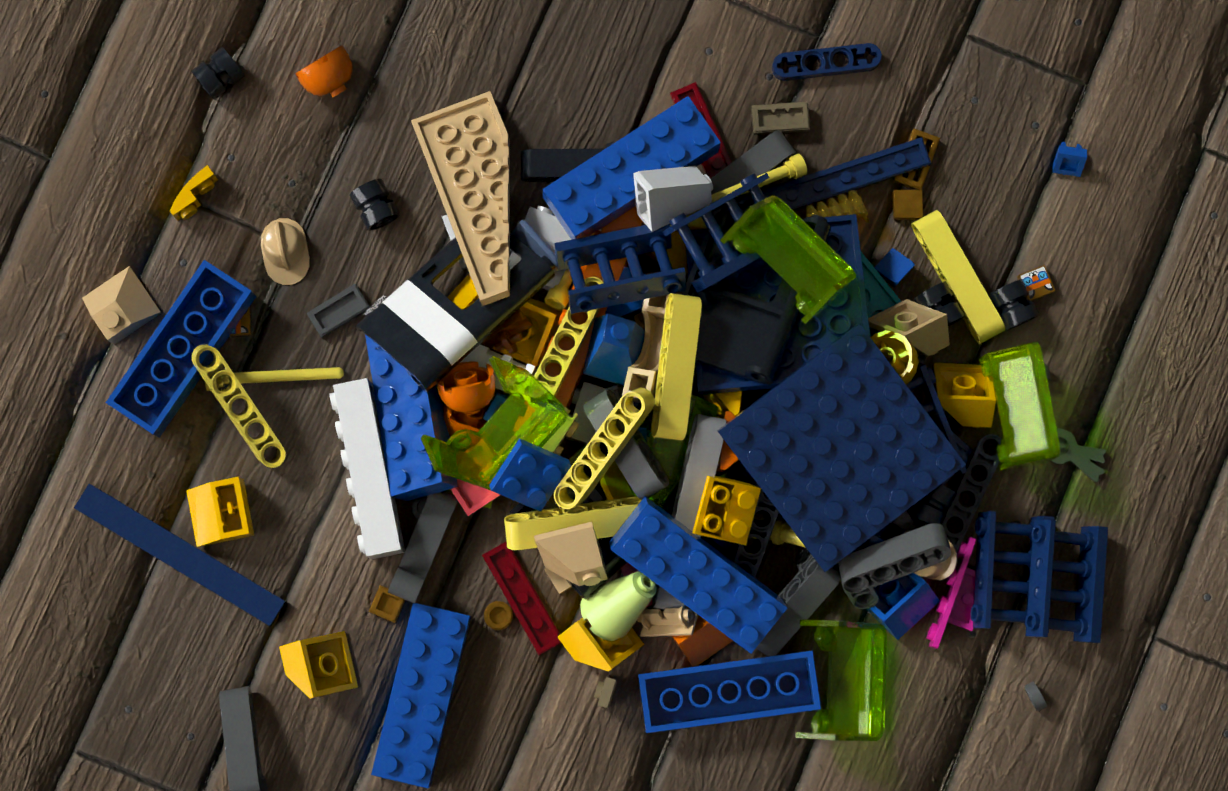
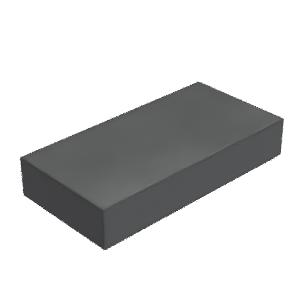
(338, 311)

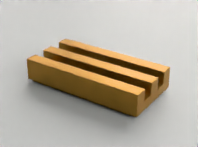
(908, 182)

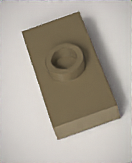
(782, 117)
(605, 692)

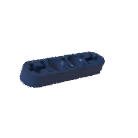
(827, 67)

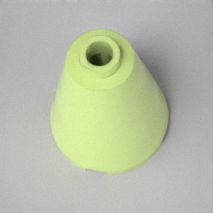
(618, 605)

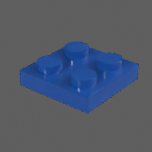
(530, 475)

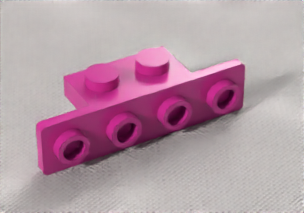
(957, 604)

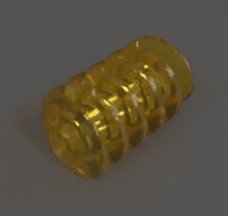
(842, 206)

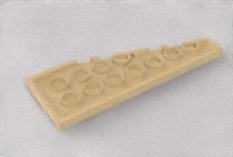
(471, 170)

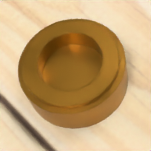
(498, 615)

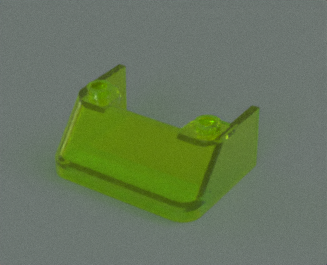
(793, 252)
(1022, 406)
(526, 414)
(854, 681)

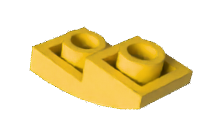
(186, 202)

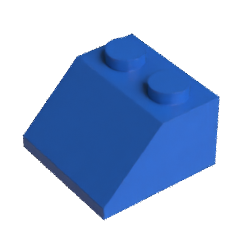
(903, 603)

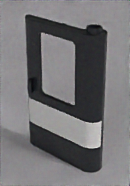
(430, 331)

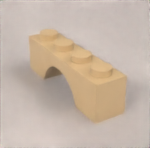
(645, 370)

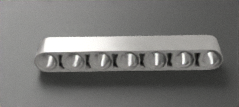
(699, 461)

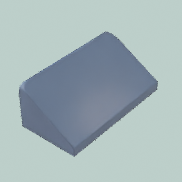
(530, 238)

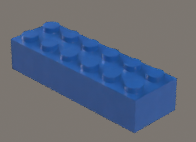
(605, 183)
(164, 368)
(403, 418)
(697, 575)
(729, 691)
(421, 695)

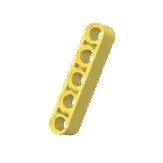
(956, 270)
(565, 358)
(676, 367)
(248, 416)
(614, 440)
(605, 516)

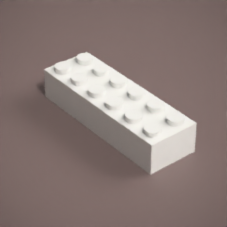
(364, 457)

